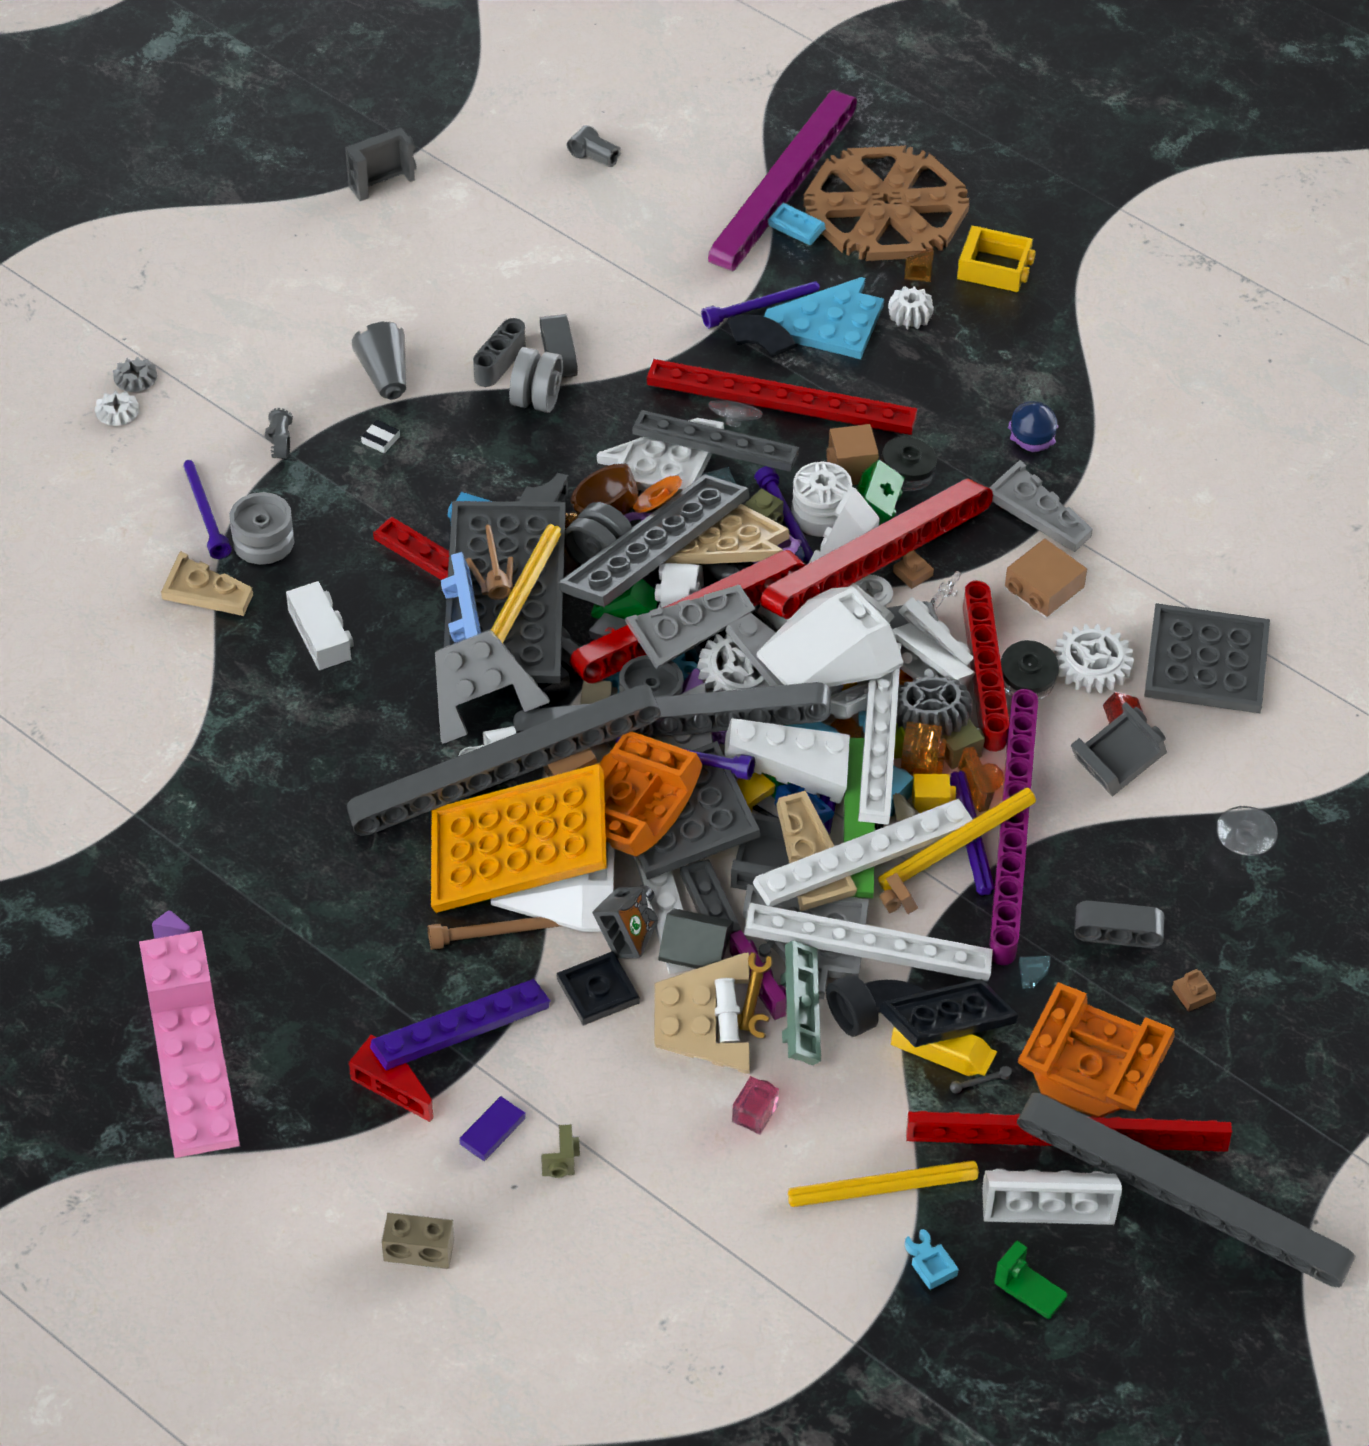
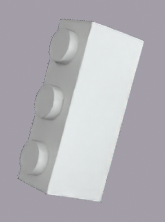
(319, 625)
(926, 657)

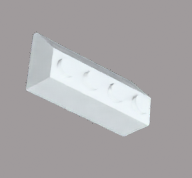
(1050, 1197)

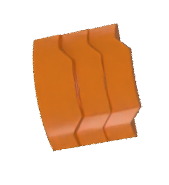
(645, 790)
(1093, 1056)

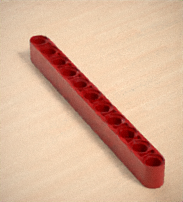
(878, 547)

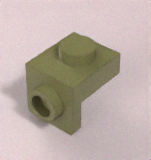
(562, 1163)

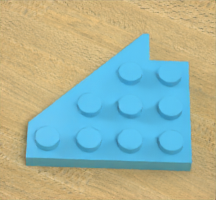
(831, 319)

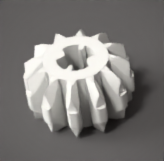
(910, 307)

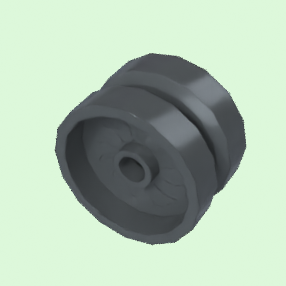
(594, 530)
(641, 671)

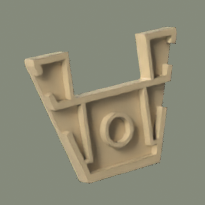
(687, 1017)

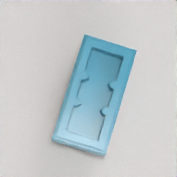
(796, 224)

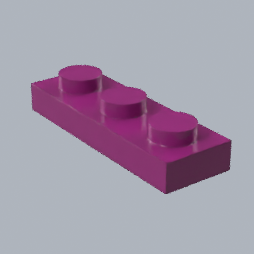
(770, 993)

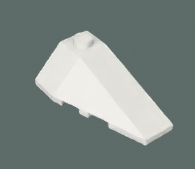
(853, 520)

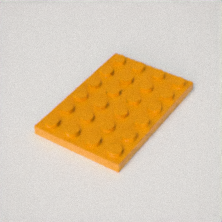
(518, 838)

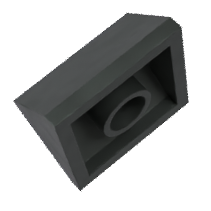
(694, 939)

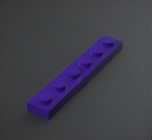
(459, 1024)

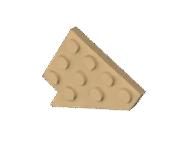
(737, 537)

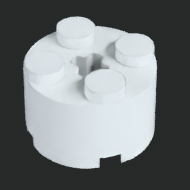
(678, 582)

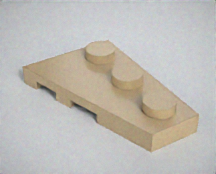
(201, 587)

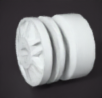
(817, 495)

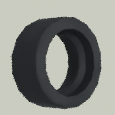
(852, 1005)

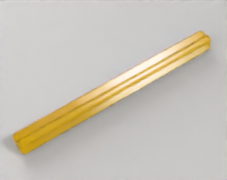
(526, 582)
(960, 837)
(882, 1183)

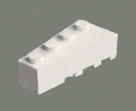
(793, 755)

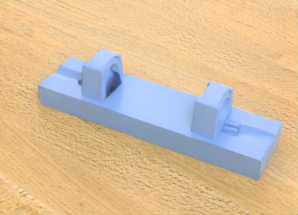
(461, 586)

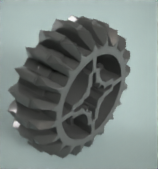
(934, 703)

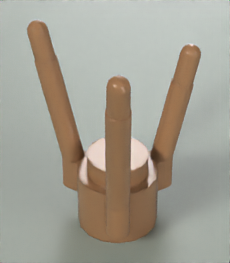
(497, 583)

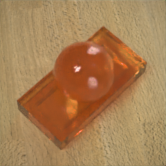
(982, 779)

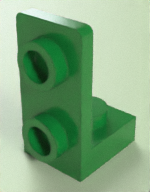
(1026, 1284)

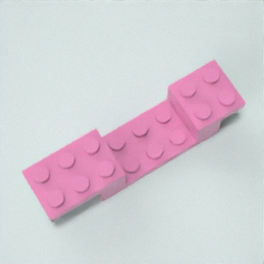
(189, 1045)

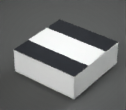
(380, 436)

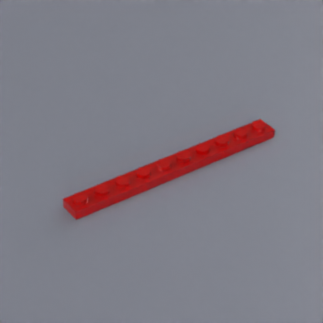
(782, 396)
(1003, 1129)

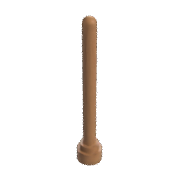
(441, 936)

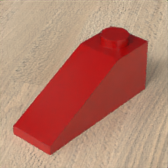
(394, 1084)

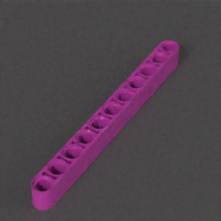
(782, 180)
(1014, 831)

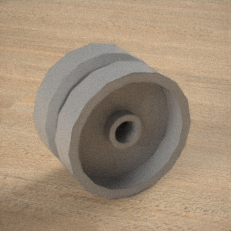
(536, 379)
(261, 528)

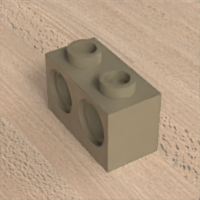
(418, 1240)

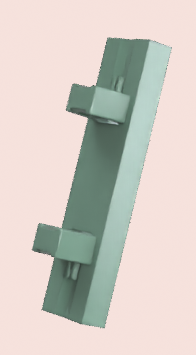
(802, 1003)

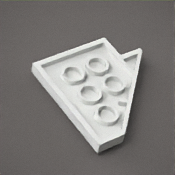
(655, 460)

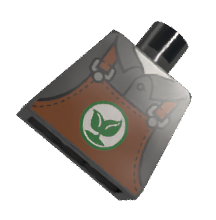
(627, 920)

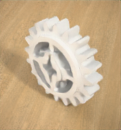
(1098, 657)
(736, 669)

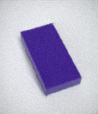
(492, 1128)

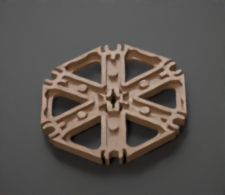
(902, 205)

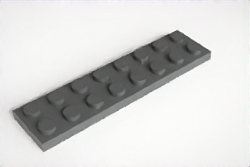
(654, 540)

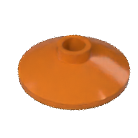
(658, 494)

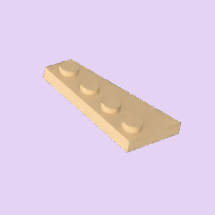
(806, 836)

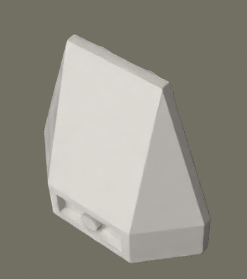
(833, 642)
(567, 900)

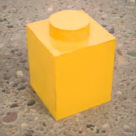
(931, 791)

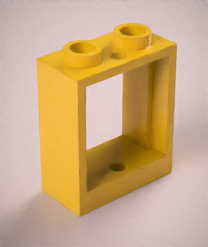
(998, 244)

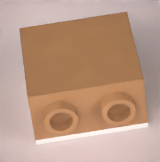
(1045, 578)

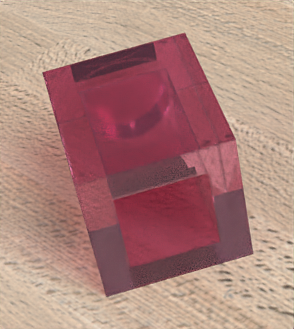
(755, 1105)

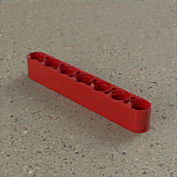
(988, 675)

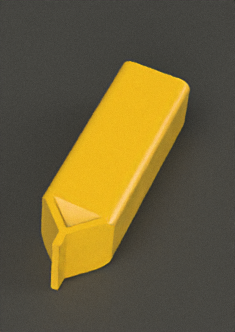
(962, 1054)

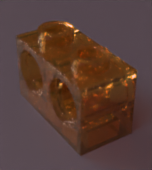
(922, 749)

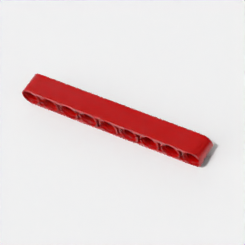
(609, 653)

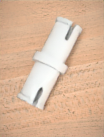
(727, 1010)

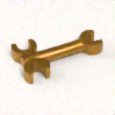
(746, 1019)

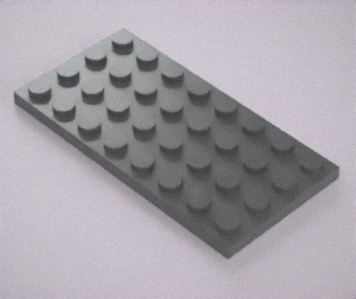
(516, 530)

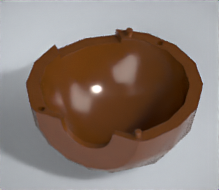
(608, 485)

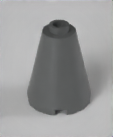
(383, 357)

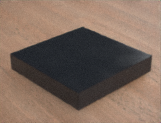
(598, 988)

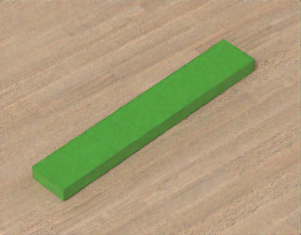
(852, 827)

